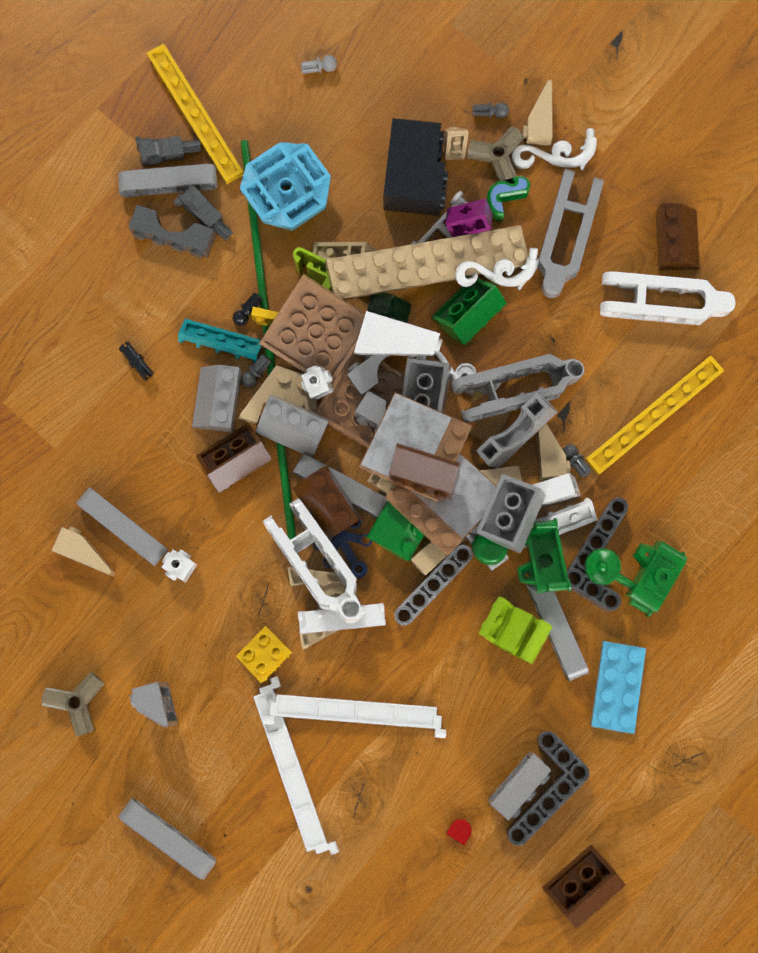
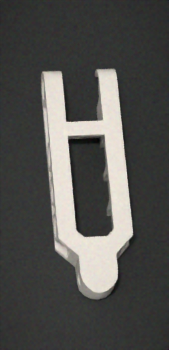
(716, 302)
(346, 604)

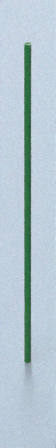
(264, 305)

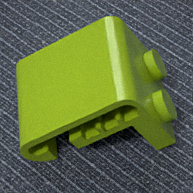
(315, 266)
(515, 630)

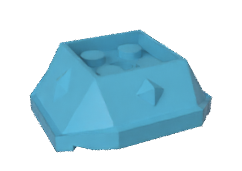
(283, 166)

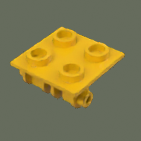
(263, 654)

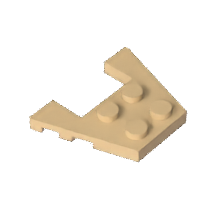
(283, 384)
(331, 586)

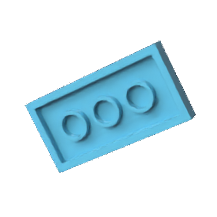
(618, 687)

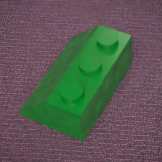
(469, 310)
(395, 533)

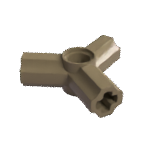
(505, 145)
(63, 699)

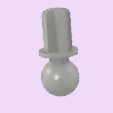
(328, 63)

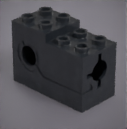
(414, 168)

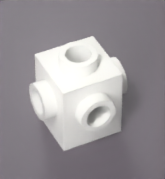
(317, 382)
(185, 568)

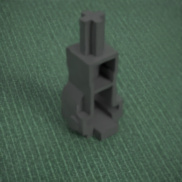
(164, 149)
(203, 211)

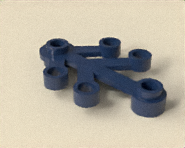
(340, 539)

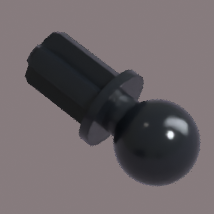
(241, 317)

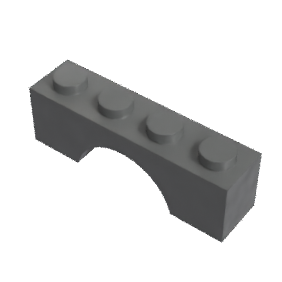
(196, 239)

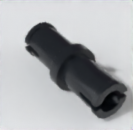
(136, 361)

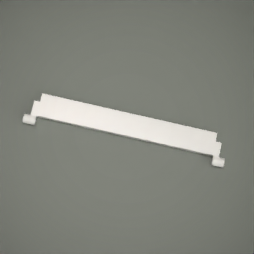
(355, 712)
(292, 774)

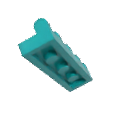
(220, 340)

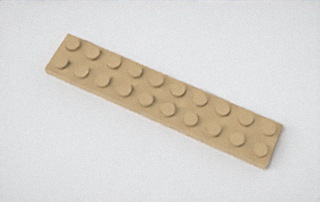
(423, 262)

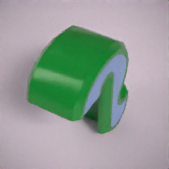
(504, 192)

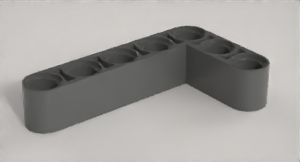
(603, 537)
(552, 790)

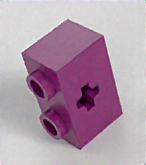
(469, 218)

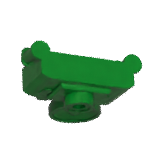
(545, 554)
(653, 580)

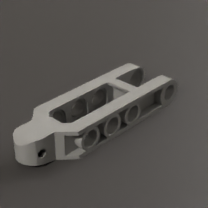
(555, 274)
(561, 374)

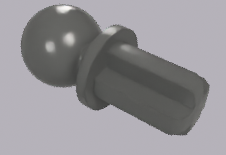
(500, 110)
(249, 379)
(576, 461)

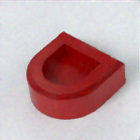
(460, 831)

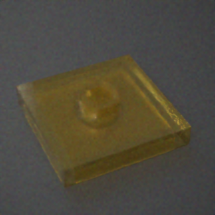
(486, 427)

